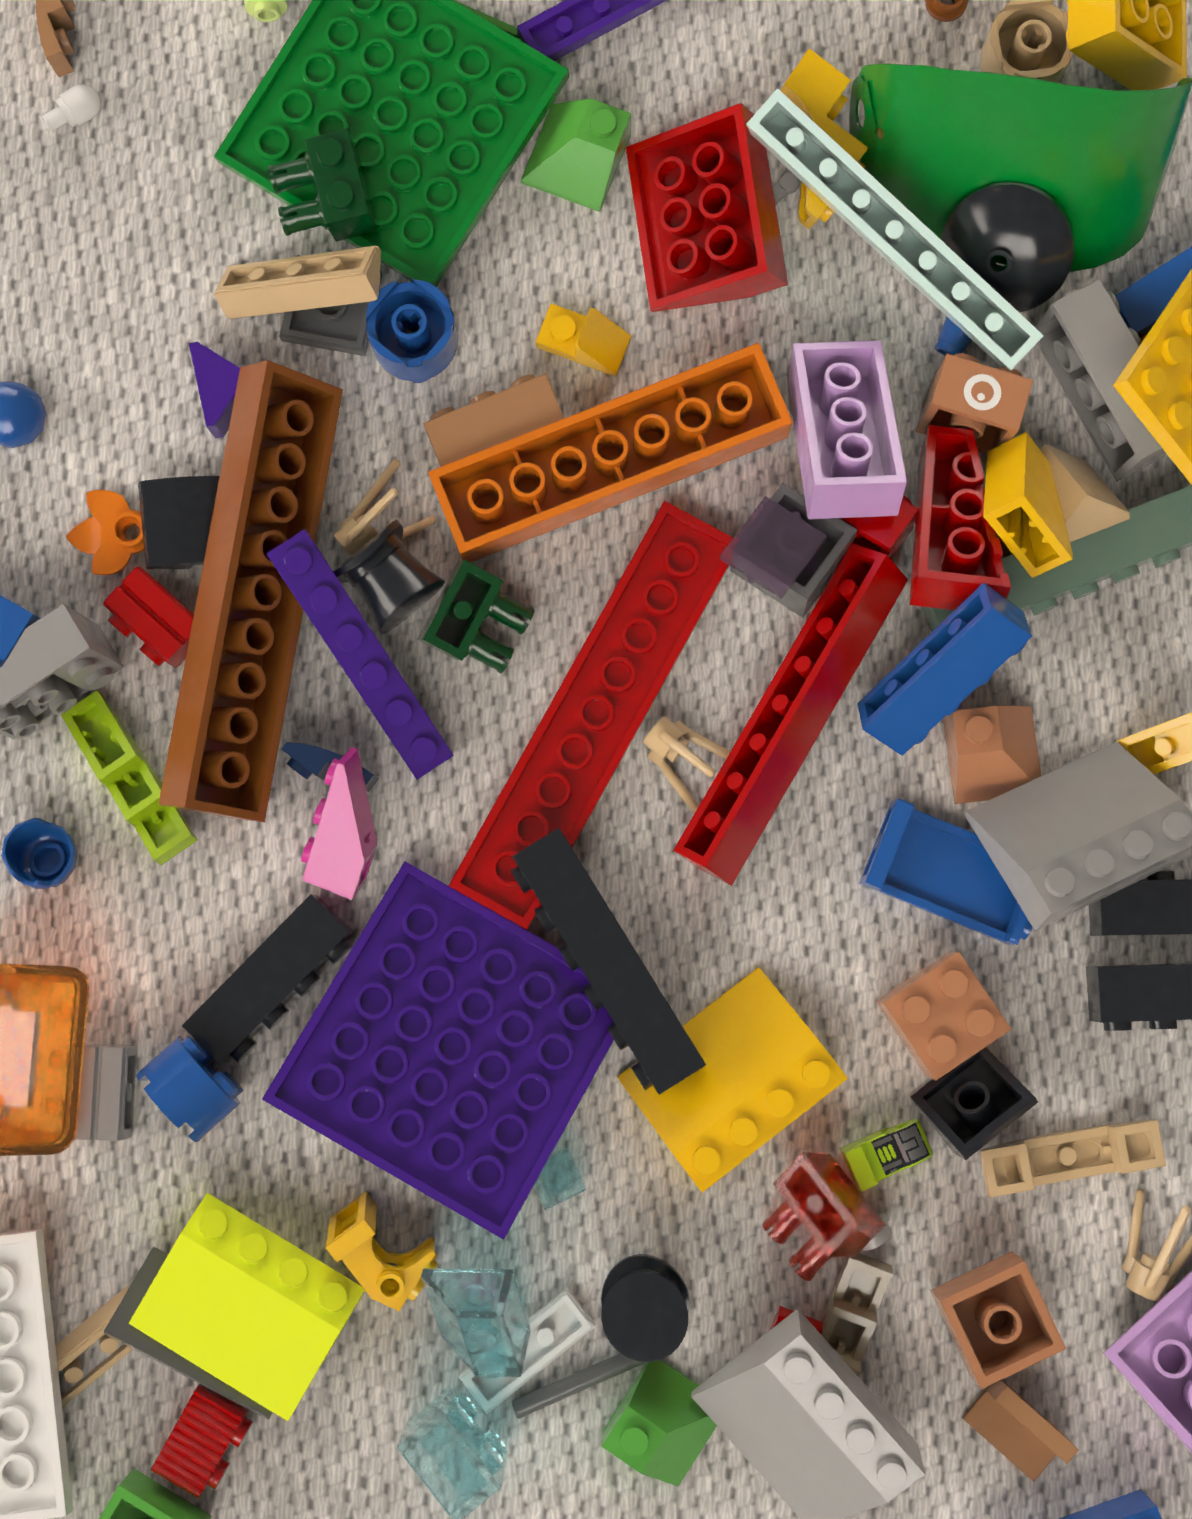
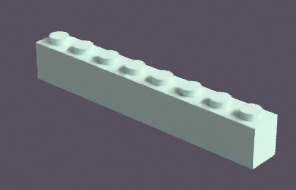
(893, 231)

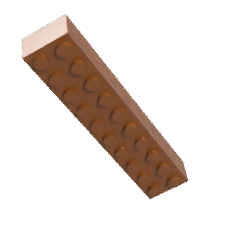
(244, 610)

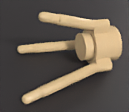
(356, 528)
(669, 742)
(1151, 1273)

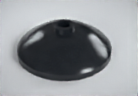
(1024, 229)

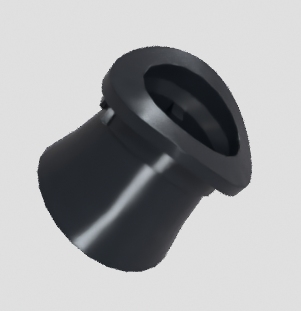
(389, 578)
(644, 1308)

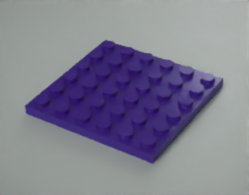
(447, 1051)

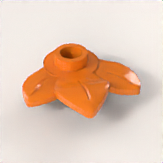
(106, 532)

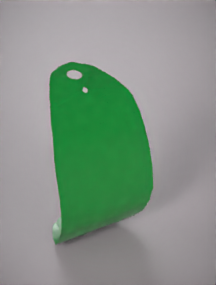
(962, 130)

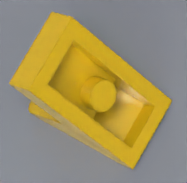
(584, 339)
(1162, 745)

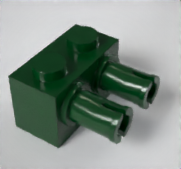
(342, 194)
(460, 610)

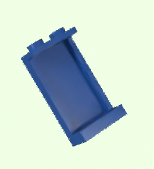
(943, 874)

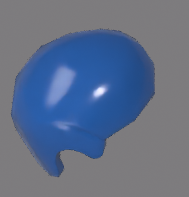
(20, 414)
(39, 853)

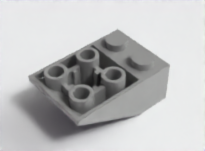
(52, 668)

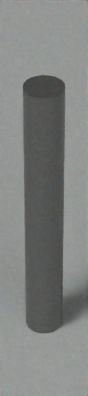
(573, 1384)

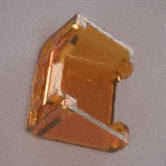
(40, 1056)

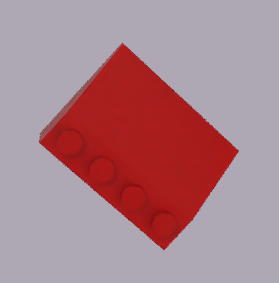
(706, 213)

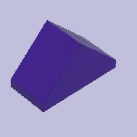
(216, 387)

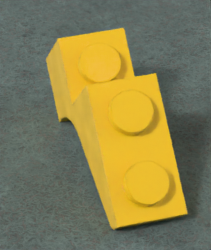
(818, 91)

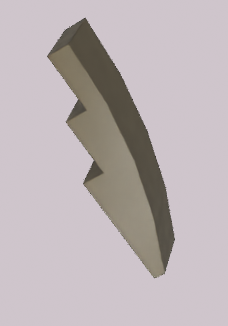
(854, 1307)

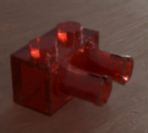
(829, 1208)

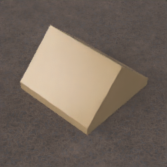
(1083, 495)

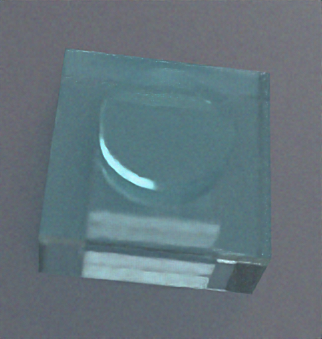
(559, 1179)

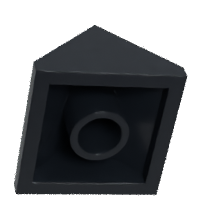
(973, 1102)

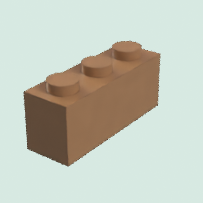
(493, 418)

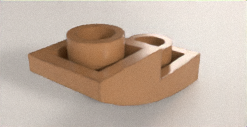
(53, 24)

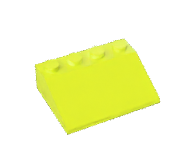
(247, 1306)

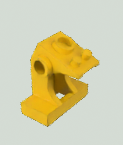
(353, 1241)

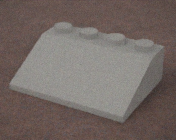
(1082, 833)
(810, 1424)

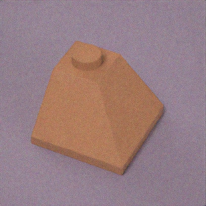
(990, 751)

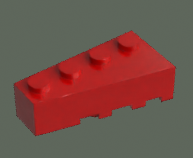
(952, 540)

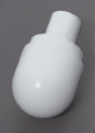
(73, 107)

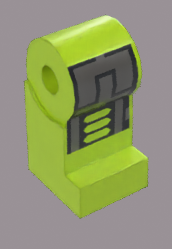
(886, 1153)

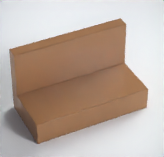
(1018, 1430)

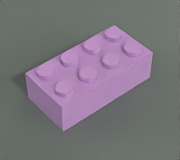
(845, 430)

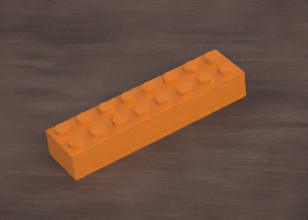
(611, 453)

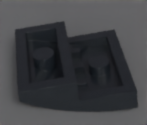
(176, 520)

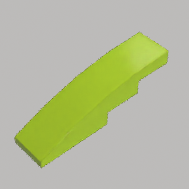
(128, 777)

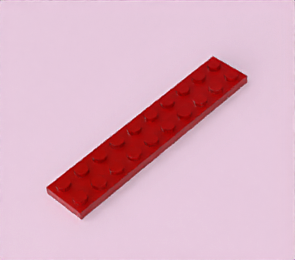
(597, 706)

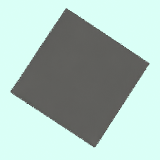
(329, 328)

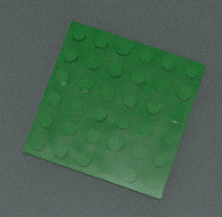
(430, 103)

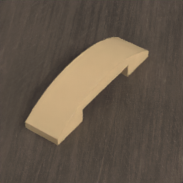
(1071, 1155)

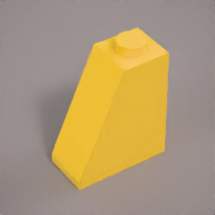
(1025, 505)

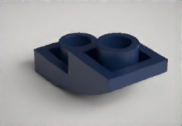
(315, 760)

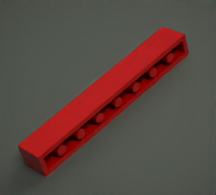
(791, 713)

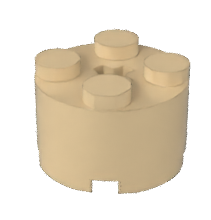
(1028, 41)

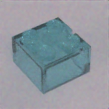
(454, 1454)

